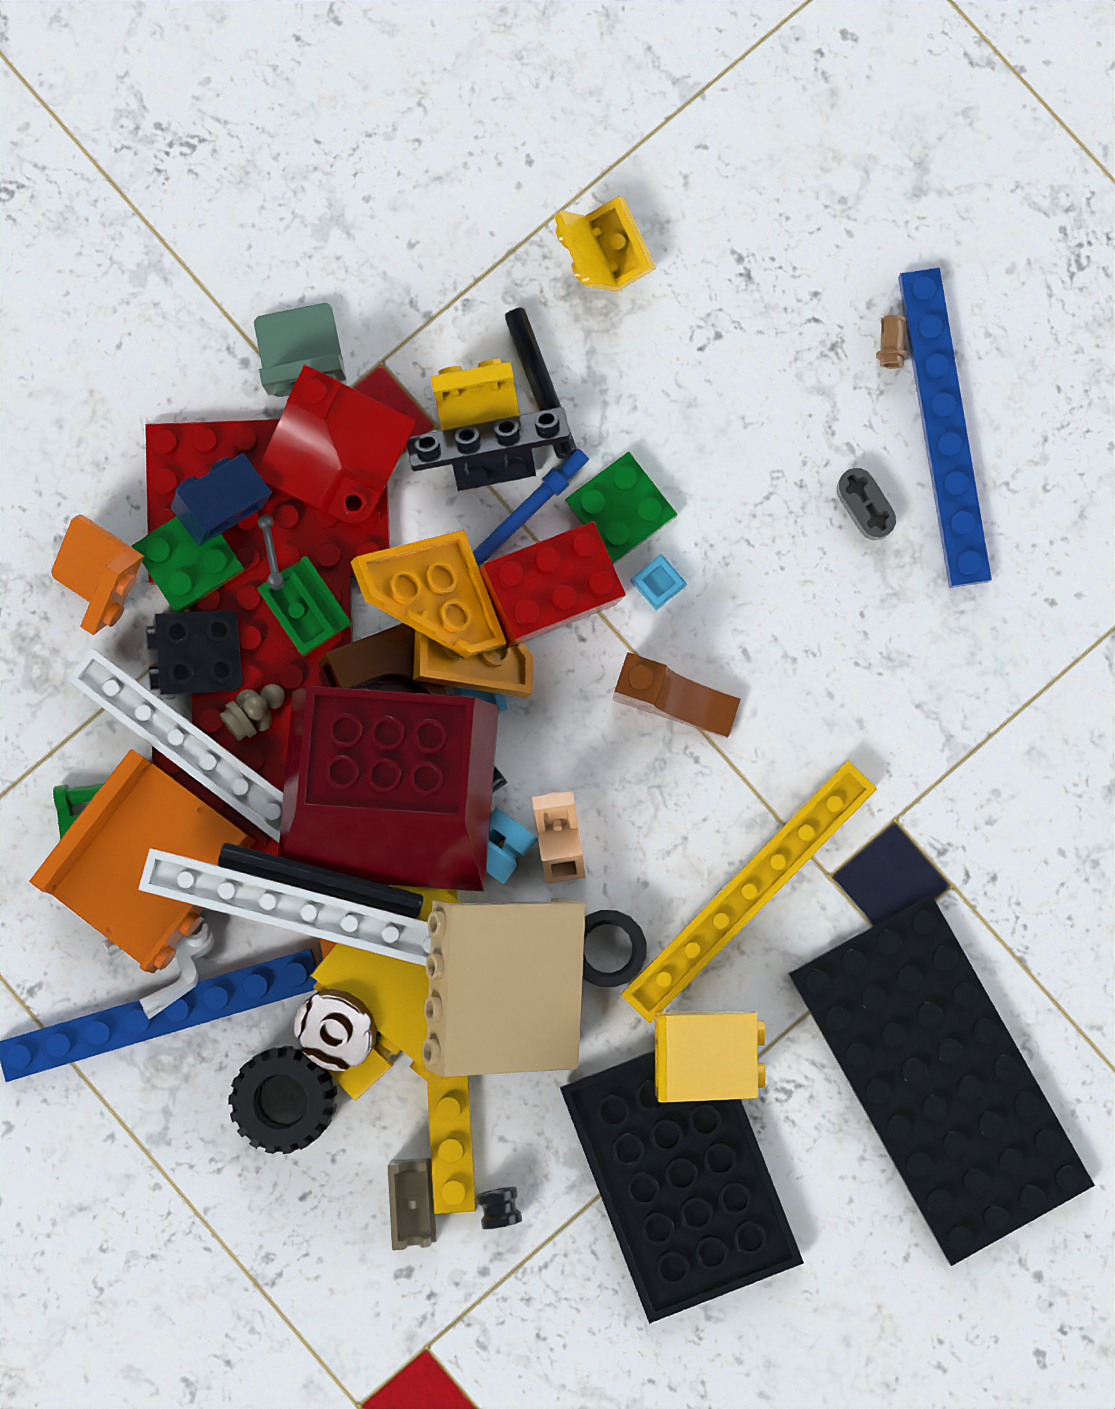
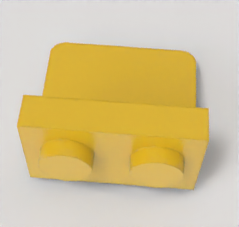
(605, 246)
(475, 394)

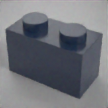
(220, 498)

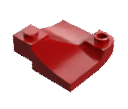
(334, 446)

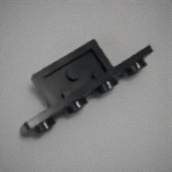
(491, 449)

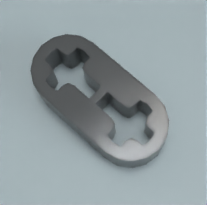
(874, 499)

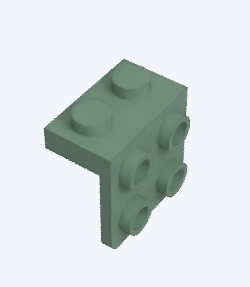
(295, 339)

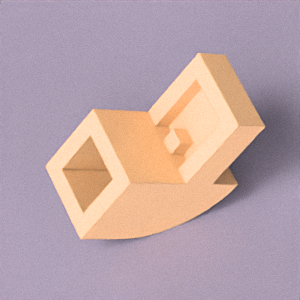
(558, 837)

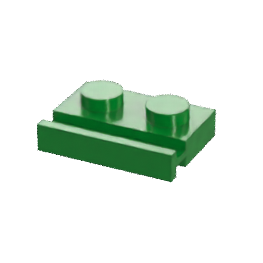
(305, 607)

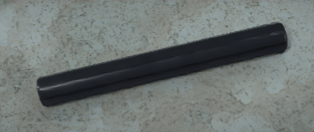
(320, 880)

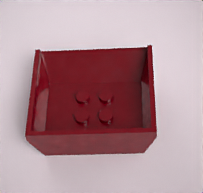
(390, 786)

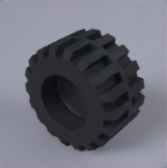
(252, 1118)

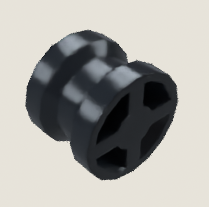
(499, 1208)

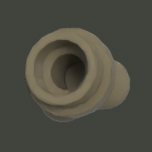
(252, 711)

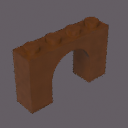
(377, 659)

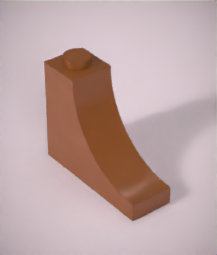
(669, 695)

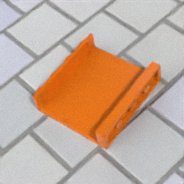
(105, 852)

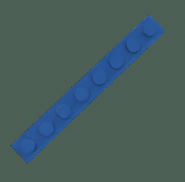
(944, 428)
(130, 1025)

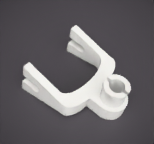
(187, 951)

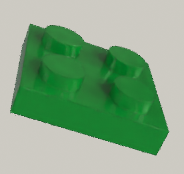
(622, 505)
(185, 569)

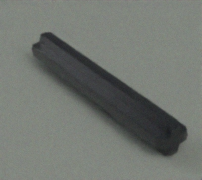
(536, 371)

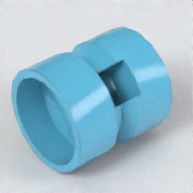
(519, 841)

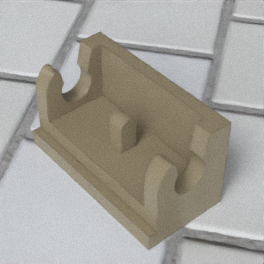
(411, 1203)

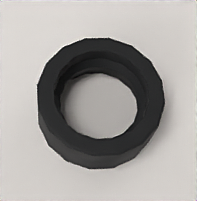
(638, 955)

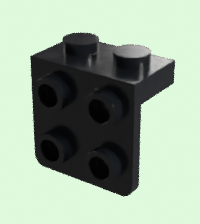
(194, 653)

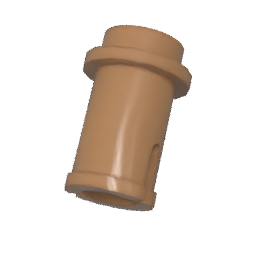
(892, 342)

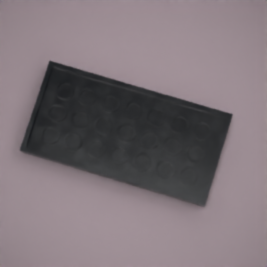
(941, 1080)

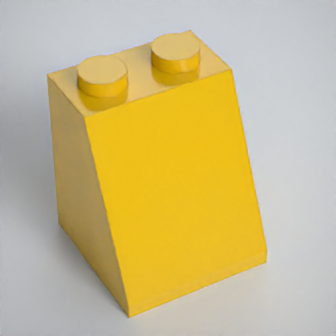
(708, 1055)

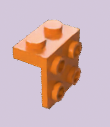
(98, 570)

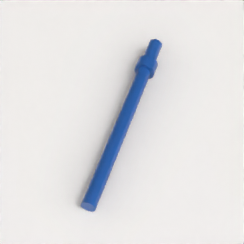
(553, 483)

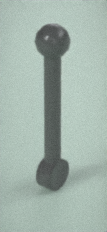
(275, 579)

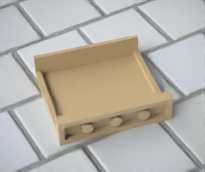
(504, 987)

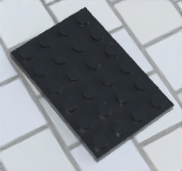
(679, 1188)

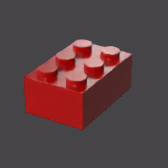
(551, 584)

